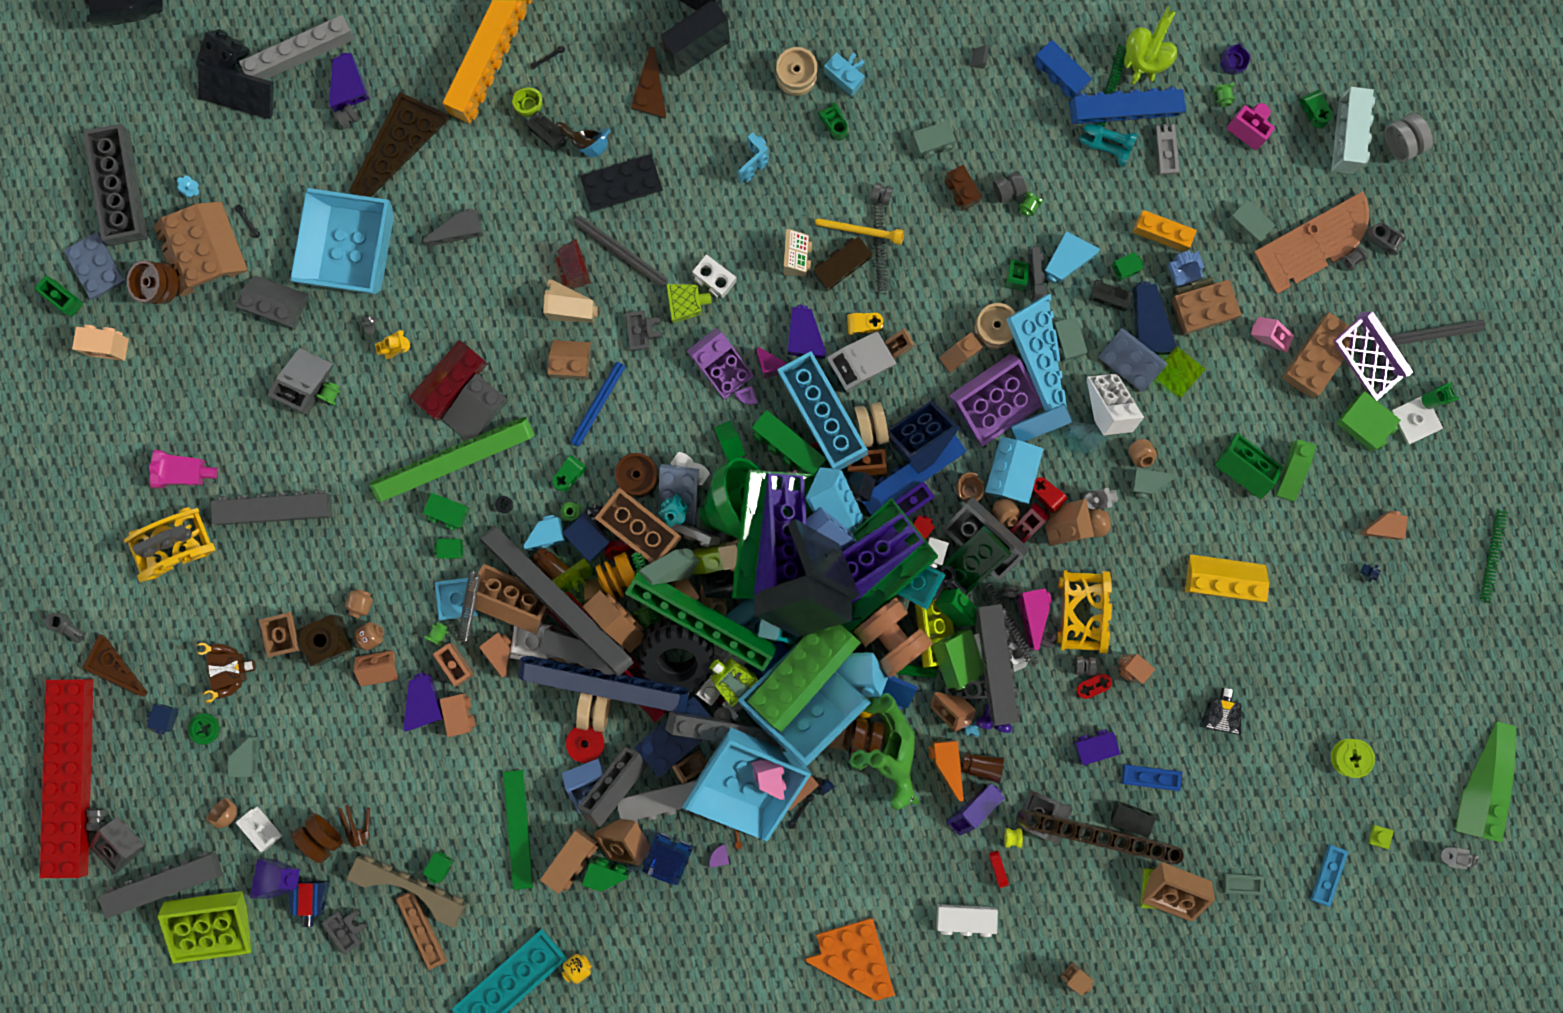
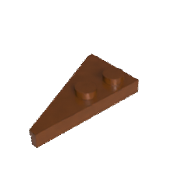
(649, 93)
(109, 665)

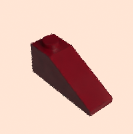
(1029, 522)

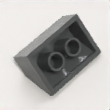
(272, 302)

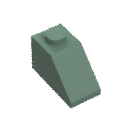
(1148, 482)
(244, 759)

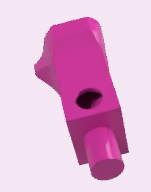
(178, 470)

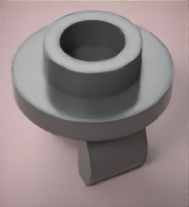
(369, 322)
(1048, 640)

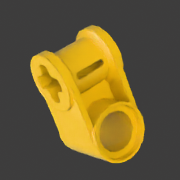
(860, 323)

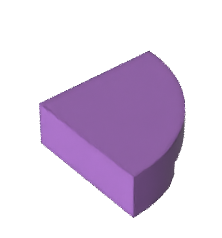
(747, 396)
(719, 857)

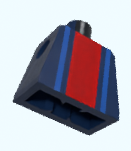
(308, 900)

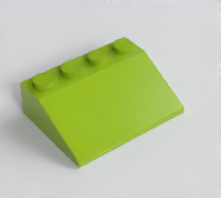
(206, 927)

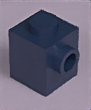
(162, 718)

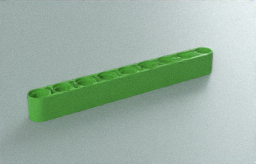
(451, 459)

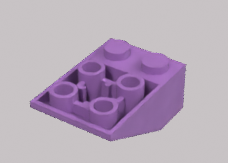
(720, 363)

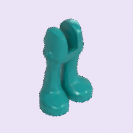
(1096, 142)

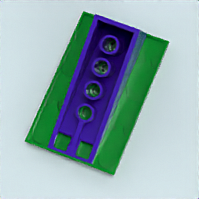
(765, 543)
(884, 560)

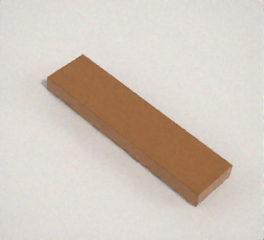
(421, 930)

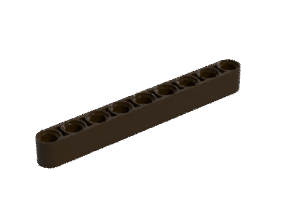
(1092, 834)

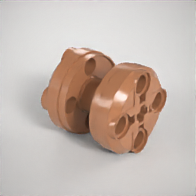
(885, 628)

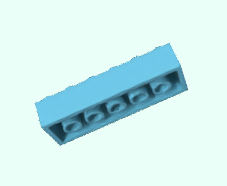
(822, 411)

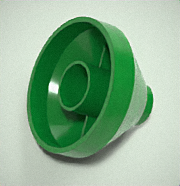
(726, 496)

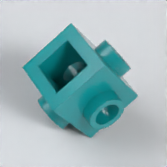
(673, 511)

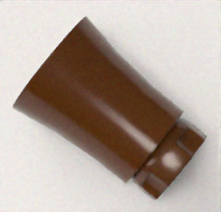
(549, 563)
(983, 766)

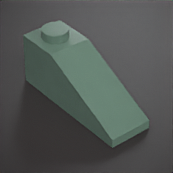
(671, 567)

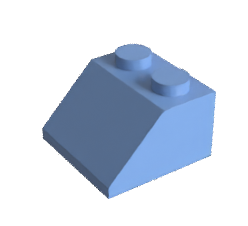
(581, 780)

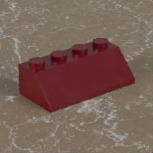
(447, 380)

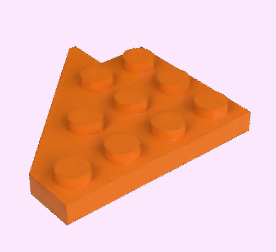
(855, 958)

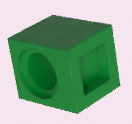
(1127, 266)
(448, 549)
(438, 867)

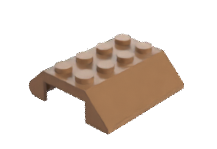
(200, 245)

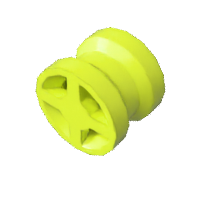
(1013, 838)

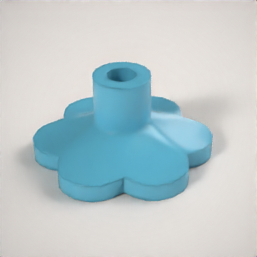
(187, 186)

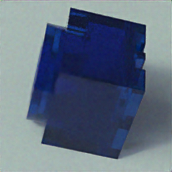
(667, 858)

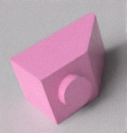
(1272, 333)

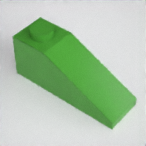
(1295, 469)

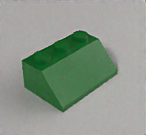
(1249, 466)

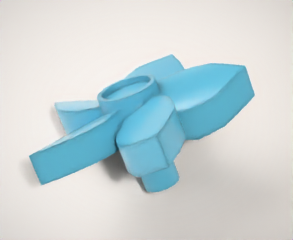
(971, 729)

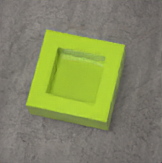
(1380, 837)

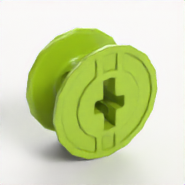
(1359, 766)

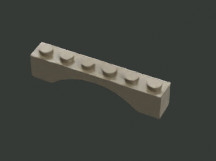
(444, 907)

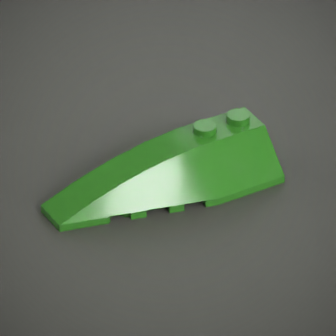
(1488, 792)

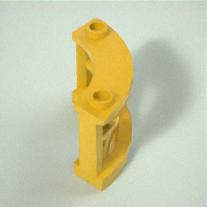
(149, 567)
(1101, 633)

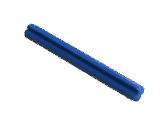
(597, 404)

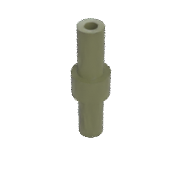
(1194, 285)

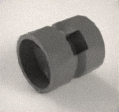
(1009, 187)

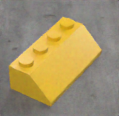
(1227, 579)

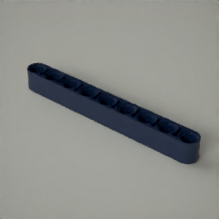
(595, 683)

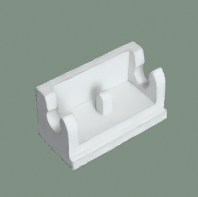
(259, 829)

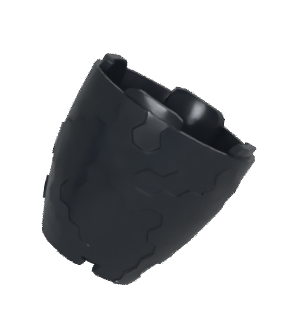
(121, 11)

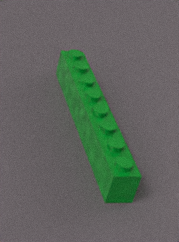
(703, 621)

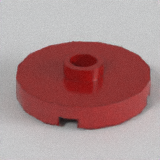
(585, 754)

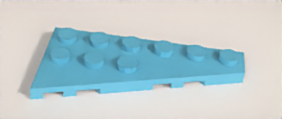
(1039, 349)

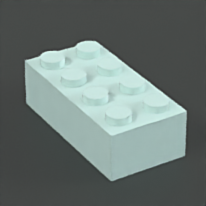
(1353, 130)

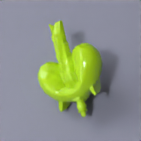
(1148, 52)

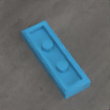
(1041, 423)
(1329, 875)

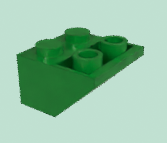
(604, 875)

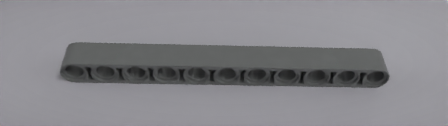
(556, 601)

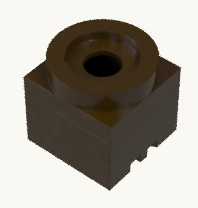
(324, 640)

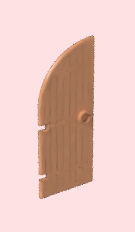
(1307, 246)

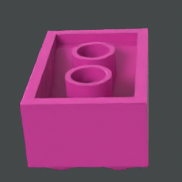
(1034, 611)

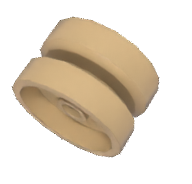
(796, 60)
(985, 330)
(872, 424)
(590, 709)

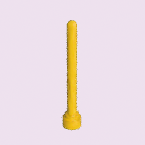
(895, 236)

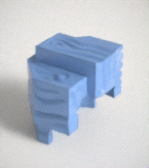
(1186, 268)

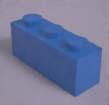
(1062, 69)

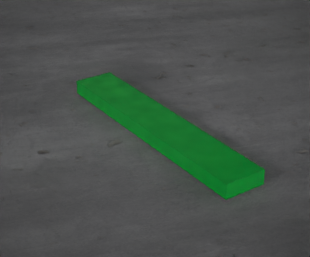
(518, 829)

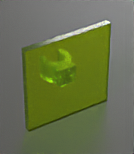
(1180, 372)
(574, 576)

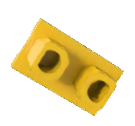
(393, 345)

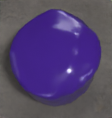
(1235, 59)

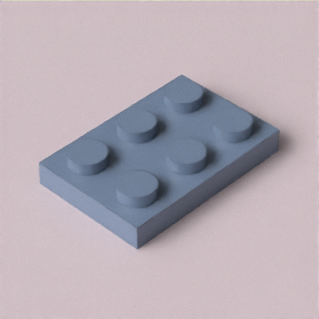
(94, 266)
(1132, 360)
(683, 482)

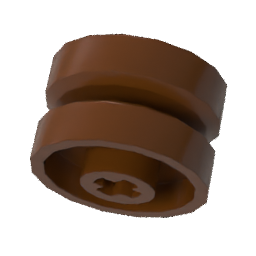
(152, 282)
(644, 483)
(864, 740)
(317, 838)

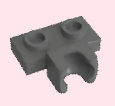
(641, 330)
(344, 930)

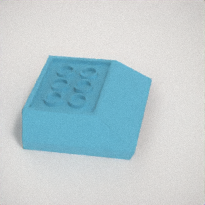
(342, 241)
(817, 722)
(730, 793)

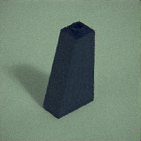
(1151, 320)

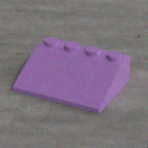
(996, 399)

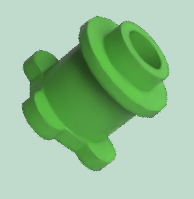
(1224, 94)
(1030, 204)
(329, 392)
(570, 505)
(643, 616)
(437, 633)

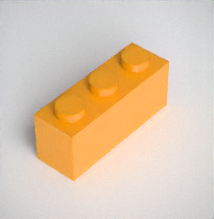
(1164, 231)

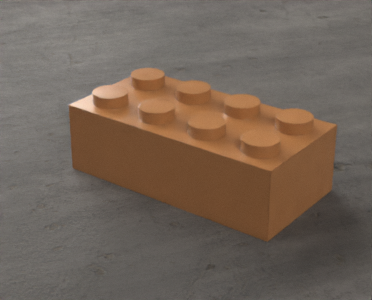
(1318, 357)
(637, 526)
(508, 600)

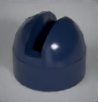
(823, 789)

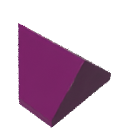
(769, 363)

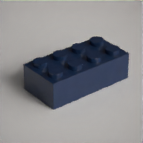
(663, 749)

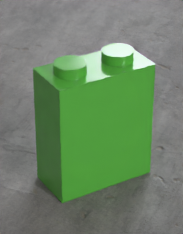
(1368, 421)
(959, 659)

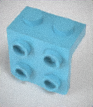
(759, 161)

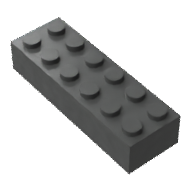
(115, 185)

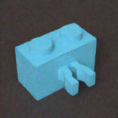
(844, 73)

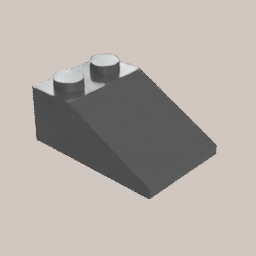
(475, 408)

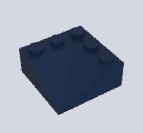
(922, 436)

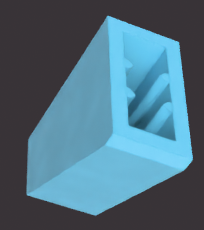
(1069, 257)

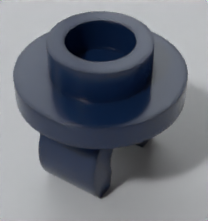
(1371, 572)

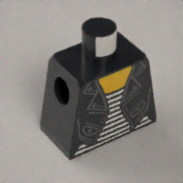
(1223, 713)

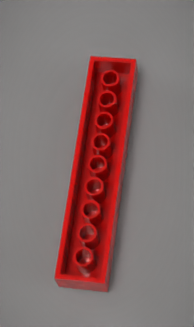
(66, 778)

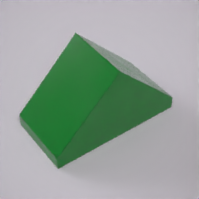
(1017, 275)
(729, 441)

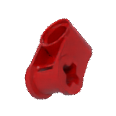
(1049, 496)

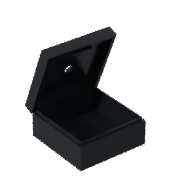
(696, 35)
(815, 600)

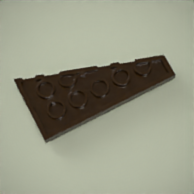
(400, 137)

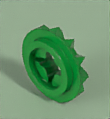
(195, 727)

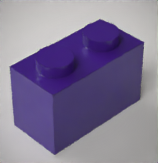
(915, 499)
(1096, 747)

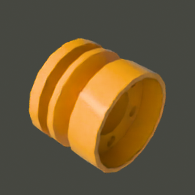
(616, 577)

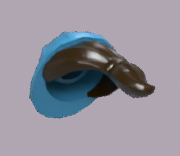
(588, 141)

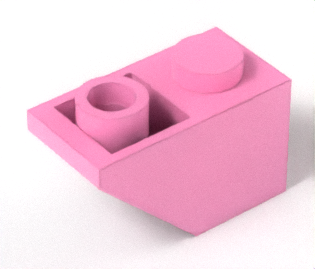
(769, 777)

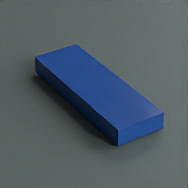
(1151, 777)

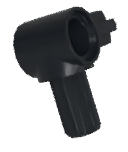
(948, 581)

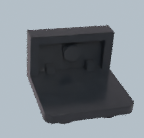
(221, 49)

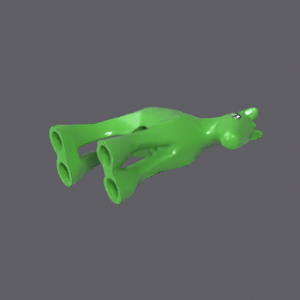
(898, 750)

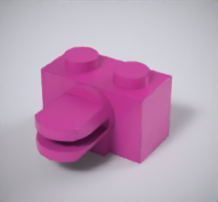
(1252, 125)

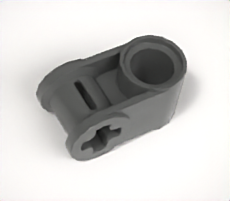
(1389, 238)

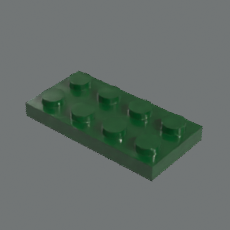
(977, 558)

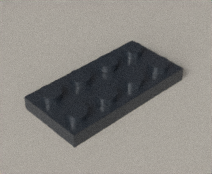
(235, 90)
(621, 183)

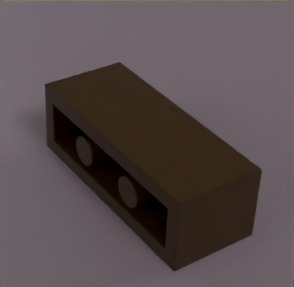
(842, 263)

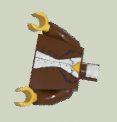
(225, 670)

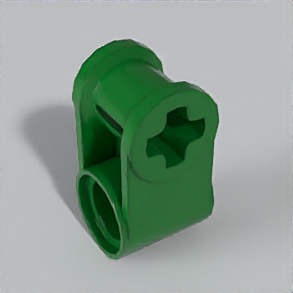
(1316, 107)
(832, 119)
(1439, 396)
(570, 471)

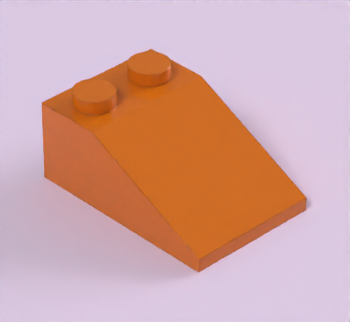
(947, 760)

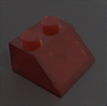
(573, 265)

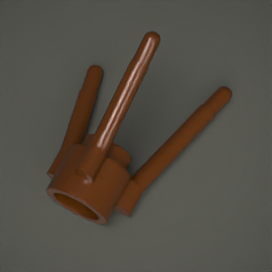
(355, 836)

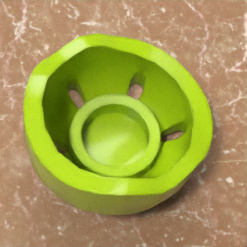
(529, 104)

